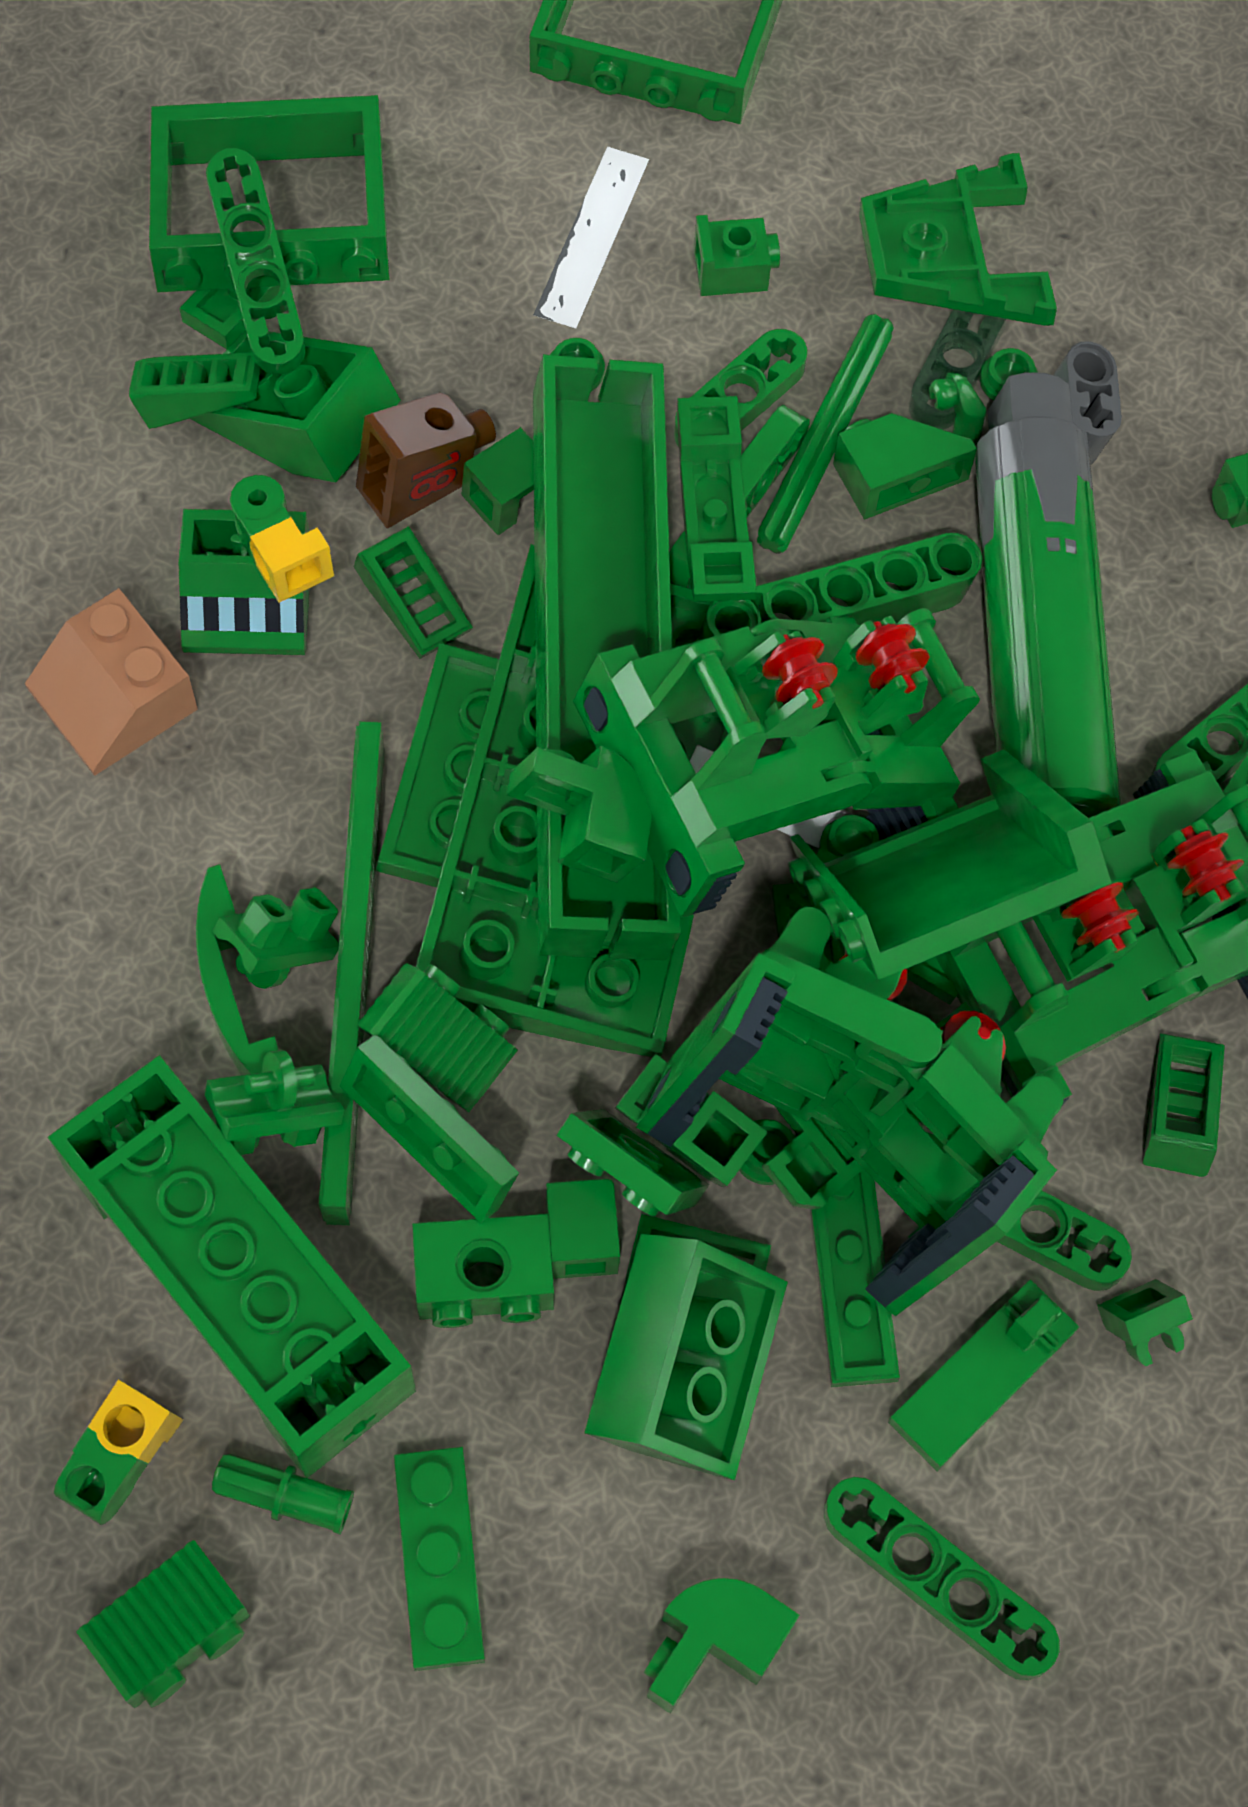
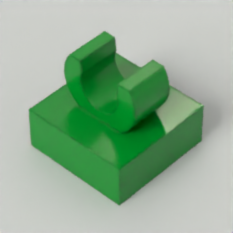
(1145, 1314)

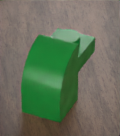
(602, 803)
(714, 1142)
(719, 1618)

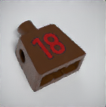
(417, 454)

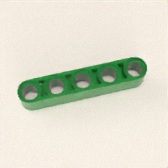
(862, 586)

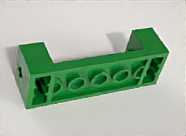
(235, 1265)

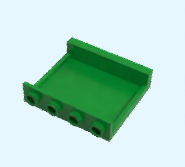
(956, 872)

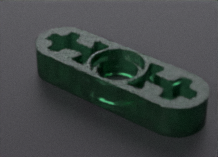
(954, 335)

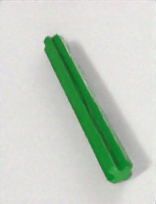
(823, 433)

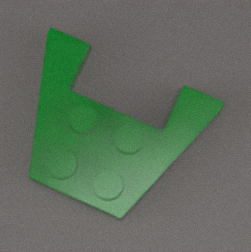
(929, 248)

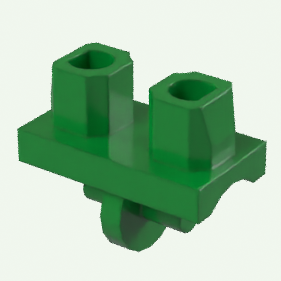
(280, 936)
(272, 1103)

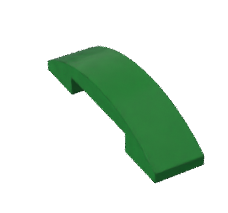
(714, 500)
(212, 904)

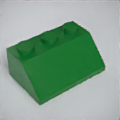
(687, 1355)

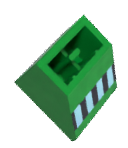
(226, 598)

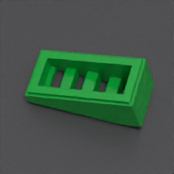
(191, 385)
(406, 547)
(1181, 1143)

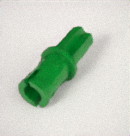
(282, 1492)

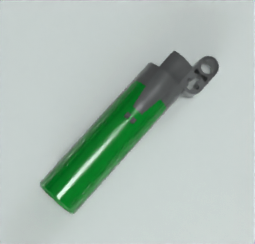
(1046, 575)

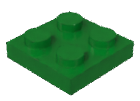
(650, 1175)

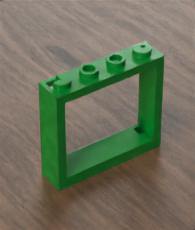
(647, 77)
(268, 133)

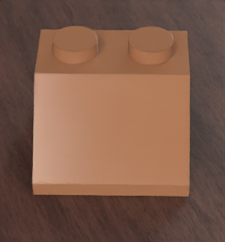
(110, 683)

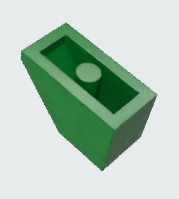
(899, 461)

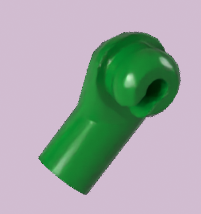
(958, 393)

